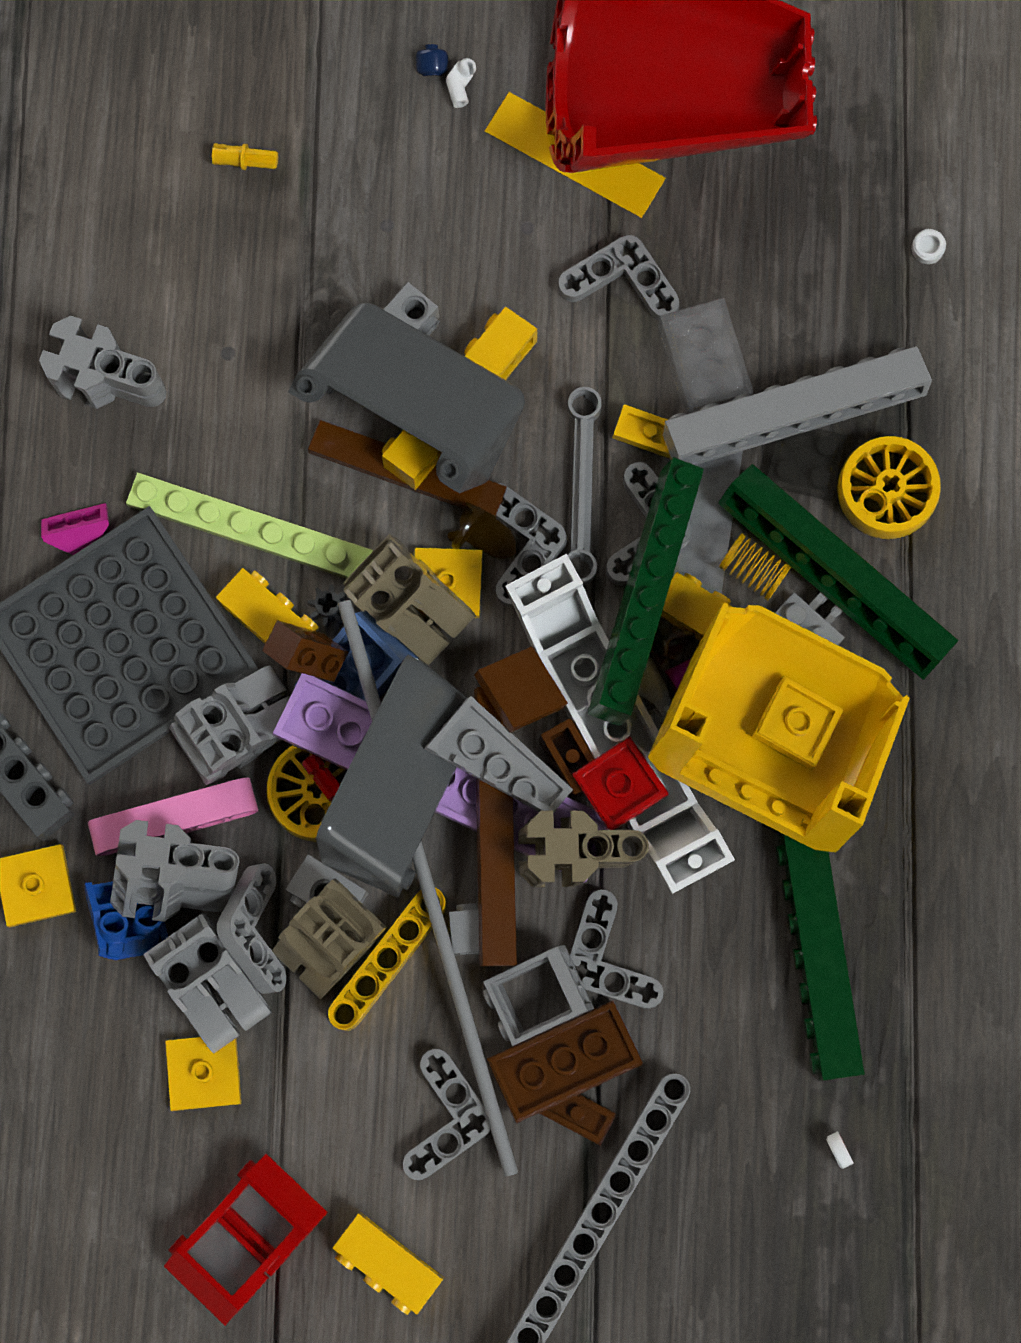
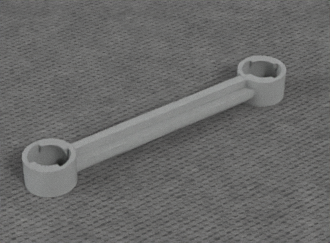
(582, 480)

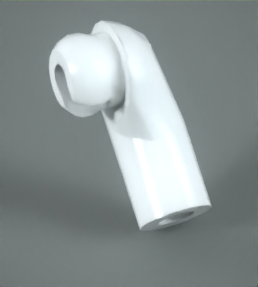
(458, 79)

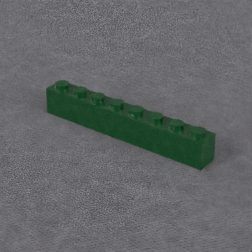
(837, 571)
(645, 592)
(821, 961)

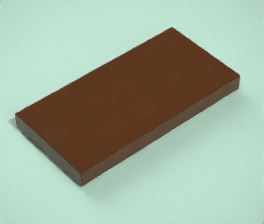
(564, 1062)

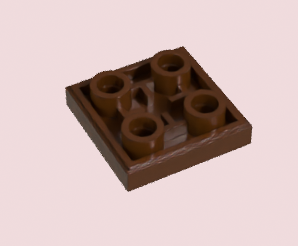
(520, 689)

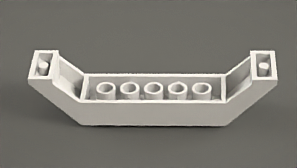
(573, 648)

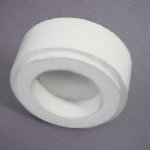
(928, 246)
(839, 1150)

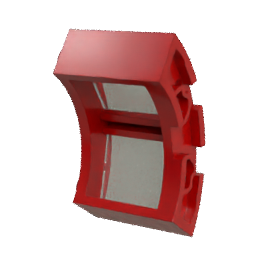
(243, 1236)

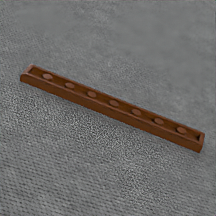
(495, 868)

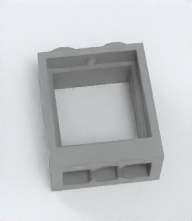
(568, 979)

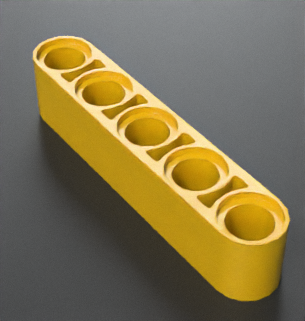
(372, 968)

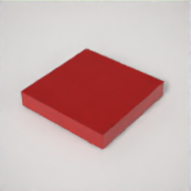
(620, 784)

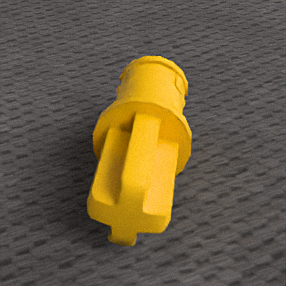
(243, 156)

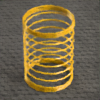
(729, 558)

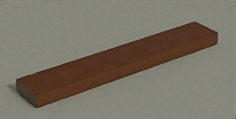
(366, 457)

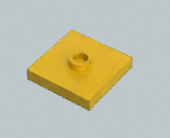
(458, 571)
(797, 723)
(35, 886)
(202, 1077)

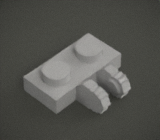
(805, 616)

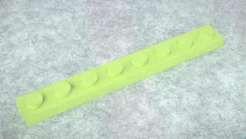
(246, 526)

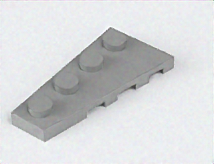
(487, 751)

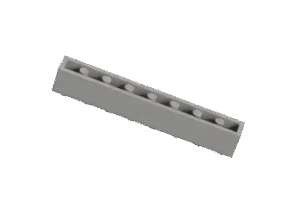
(797, 406)

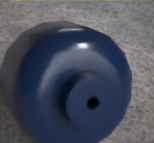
(432, 61)

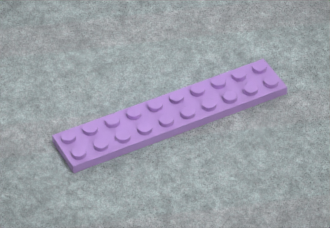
(334, 725)

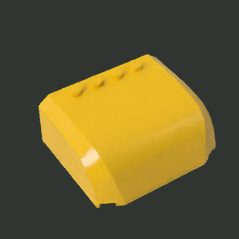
(722, 699)

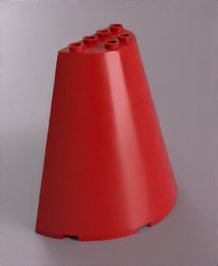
(675, 79)

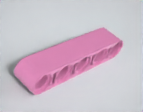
(188, 811)

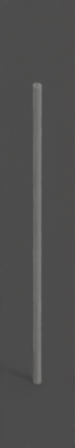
(437, 922)

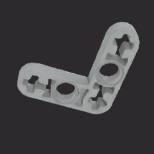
(621, 265)
(635, 491)
(535, 545)
(238, 930)
(593, 957)
(458, 1111)

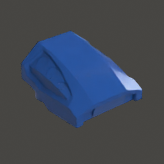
(118, 935)

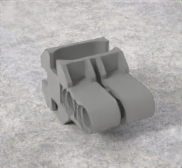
(99, 368)
(234, 711)
(170, 873)
(195, 995)

